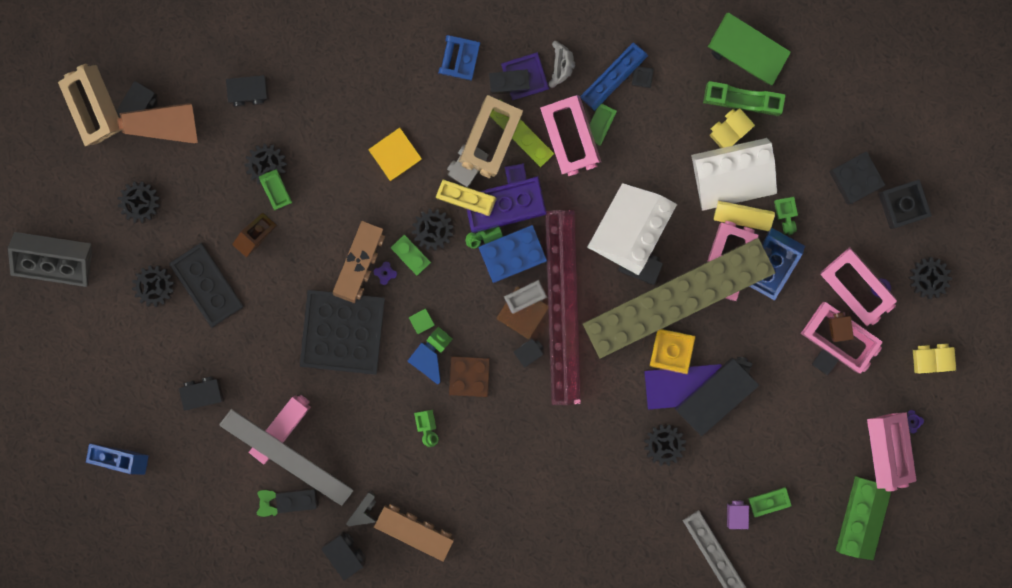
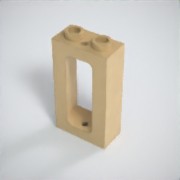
(99, 100)
(467, 157)

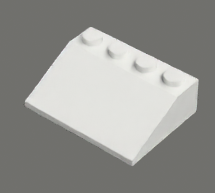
(735, 173)
(632, 227)

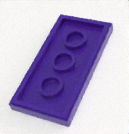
(513, 204)
(670, 388)

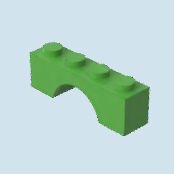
(736, 98)

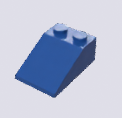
(784, 256)

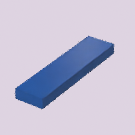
(614, 76)

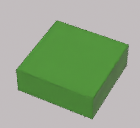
(421, 321)

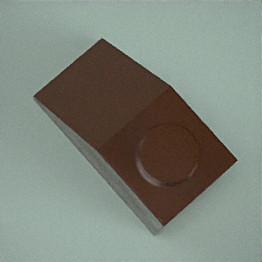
(254, 234)

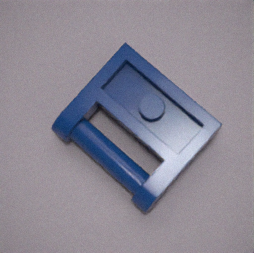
(465, 60)

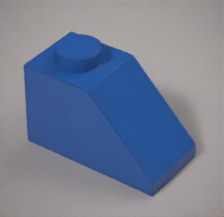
(426, 361)

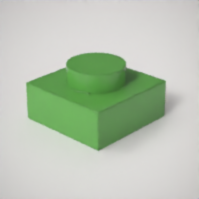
(439, 339)

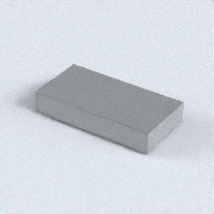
(525, 296)

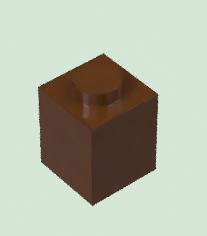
(841, 327)

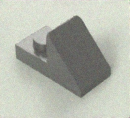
(360, 516)

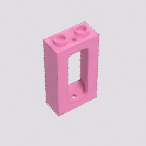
(592, 155)
(720, 239)
(851, 257)
(858, 365)
(285, 422)
(884, 453)

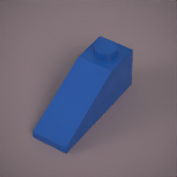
(117, 459)

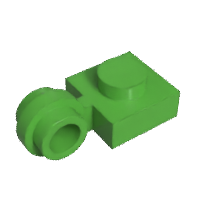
(786, 209)
(474, 239)
(426, 422)

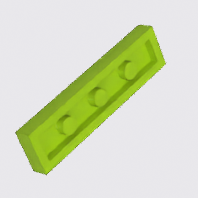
(525, 139)

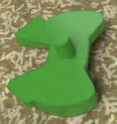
(266, 510)

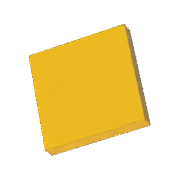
(395, 154)
(672, 351)

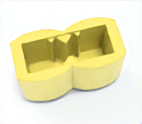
(732, 129)
(934, 359)

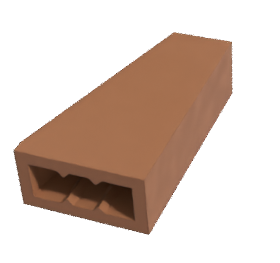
(166, 123)

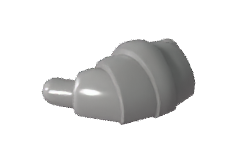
(563, 64)

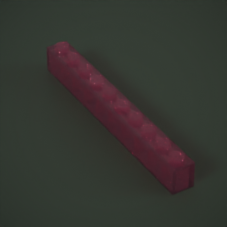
(563, 307)

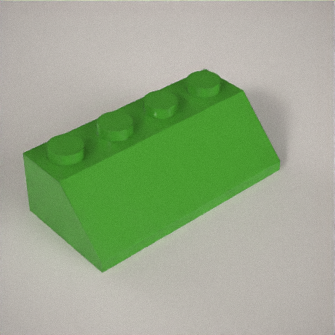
(863, 519)

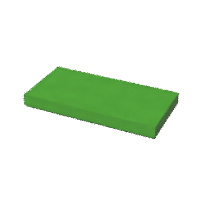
(749, 49)

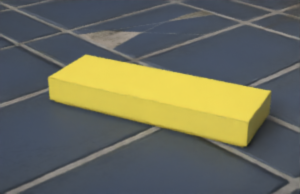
(466, 197)
(744, 215)

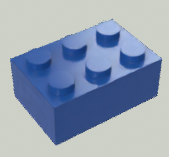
(512, 254)

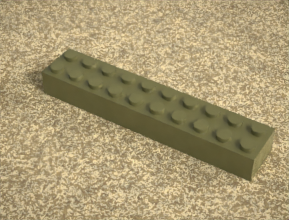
(679, 298)

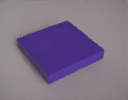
(536, 75)

